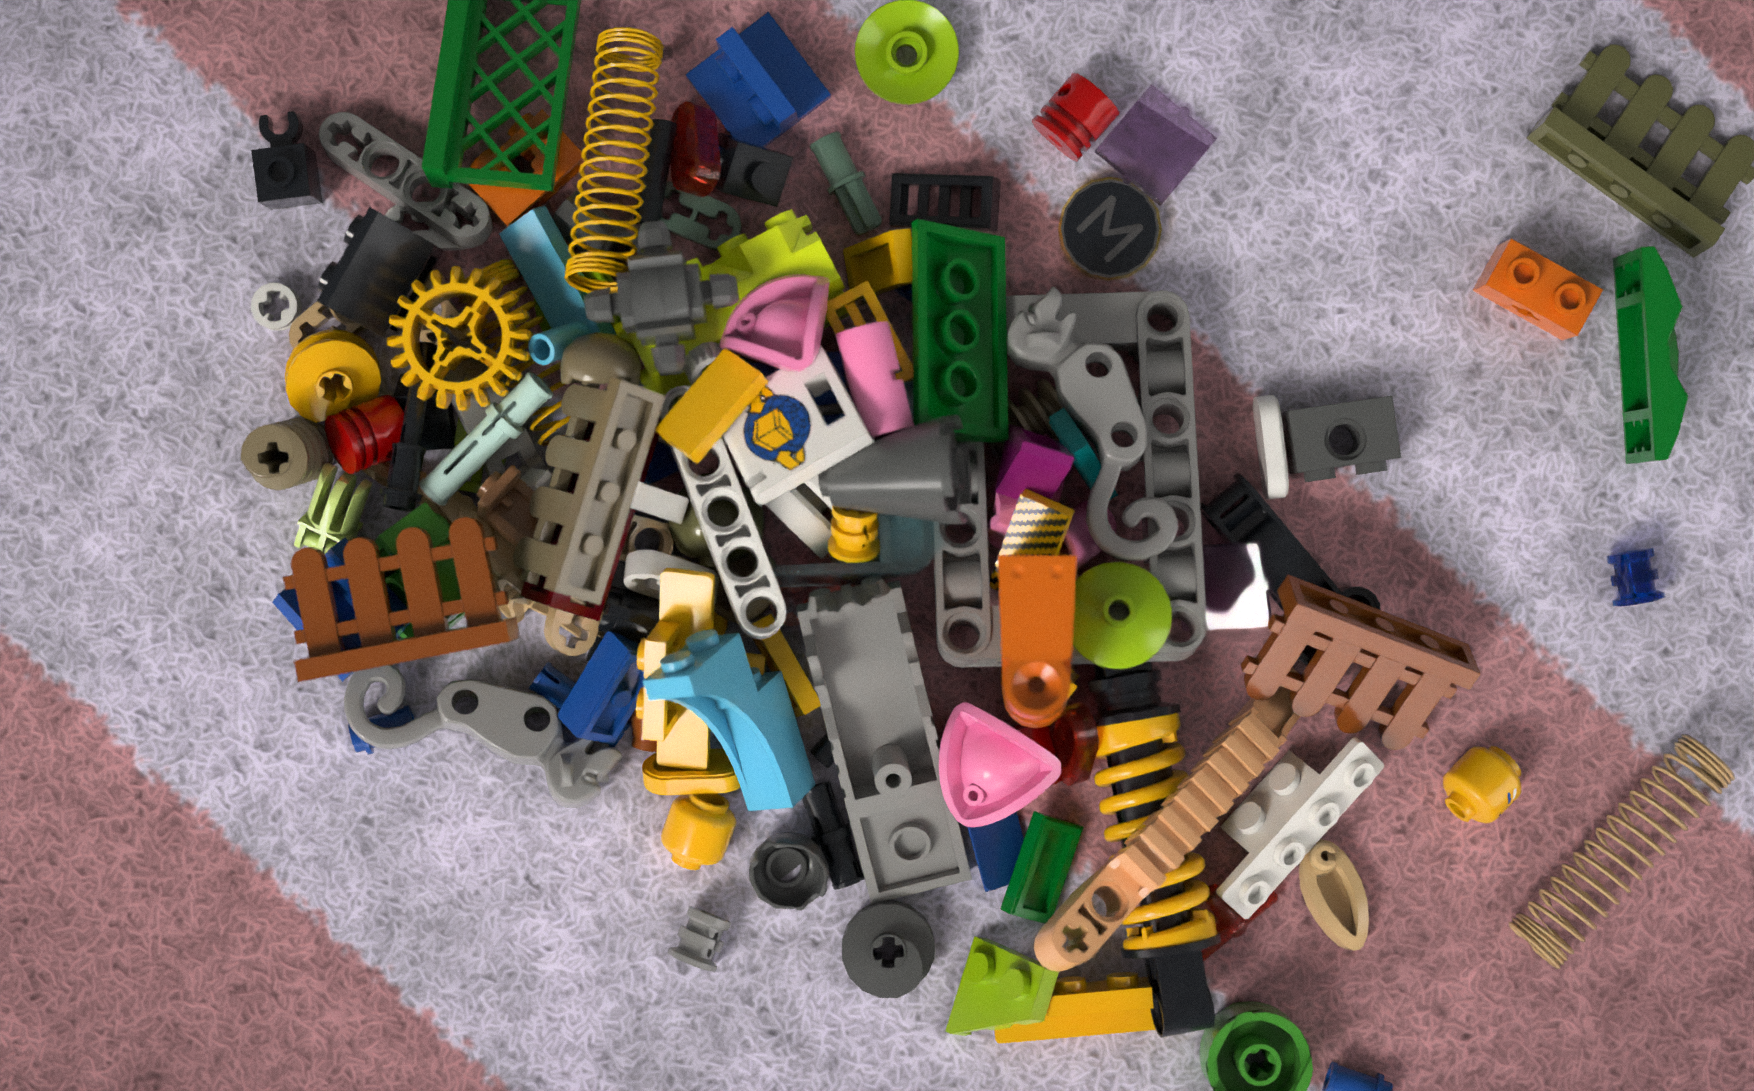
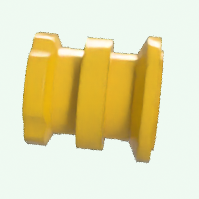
(850, 531)

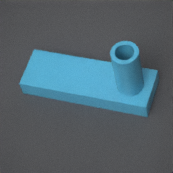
(542, 260)

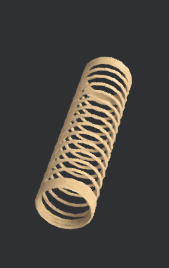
(1712, 773)

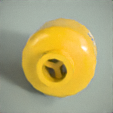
(1482, 784)
(698, 829)

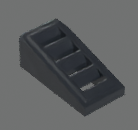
(989, 200)

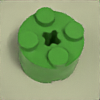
(1245, 1030)

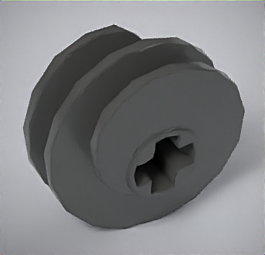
(910, 964)

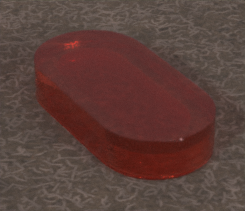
(1076, 743)

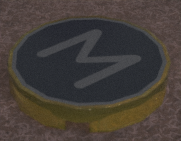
(1109, 229)

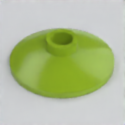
(910, 25)
(1127, 641)

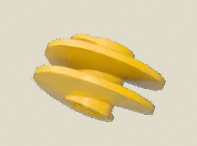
(323, 356)

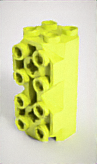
(772, 254)

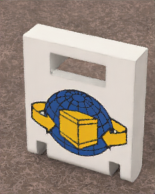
(784, 436)

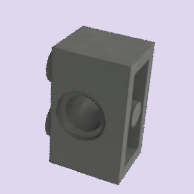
(1372, 430)

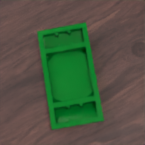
(1648, 355)

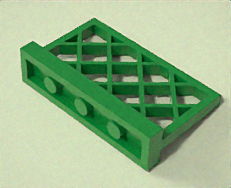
(456, 92)

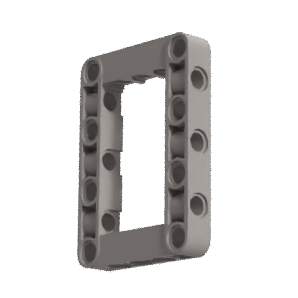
(1169, 473)

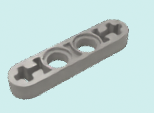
(404, 180)

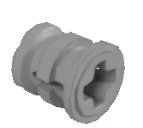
(700, 939)

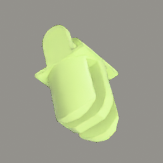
(332, 518)

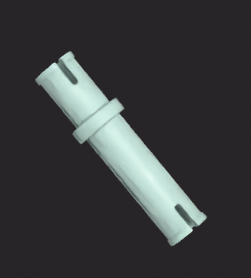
(499, 425)

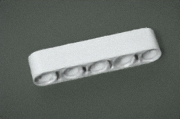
(737, 536)

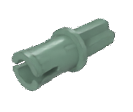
(846, 183)

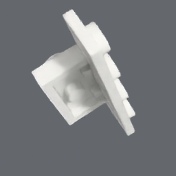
(1288, 817)

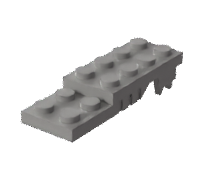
(882, 738)

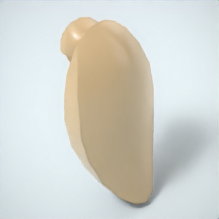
(1335, 895)

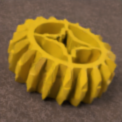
(445, 358)

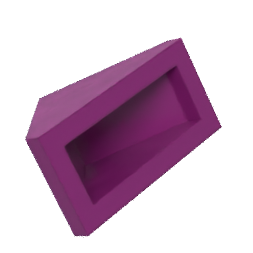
(1032, 464)

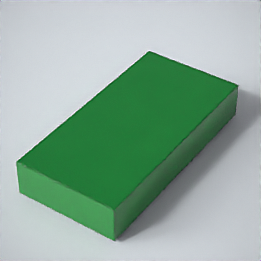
(1041, 867)

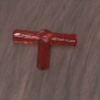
(1230, 922)

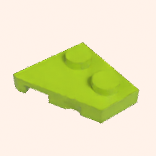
(1000, 990)

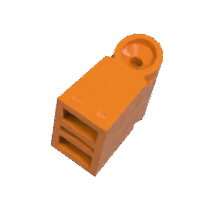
(1036, 635)

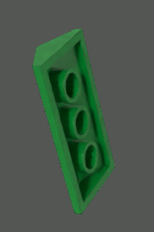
(960, 329)

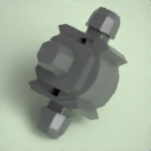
(661, 298)

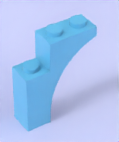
(744, 712)

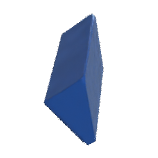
(605, 691)
(997, 850)

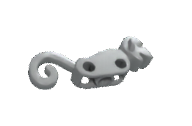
(1098, 409)
(495, 723)

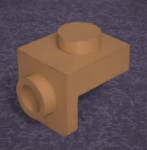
(506, 505)

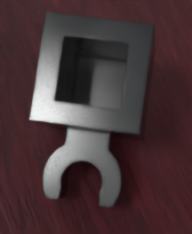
(286, 171)

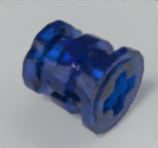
(1634, 577)

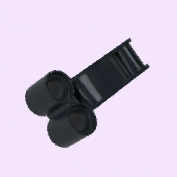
(1281, 551)

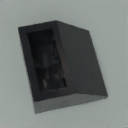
(376, 271)

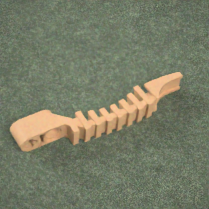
(1168, 833)

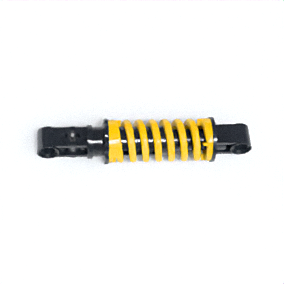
(1140, 748)

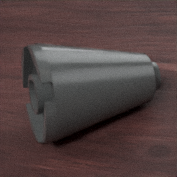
(906, 474)

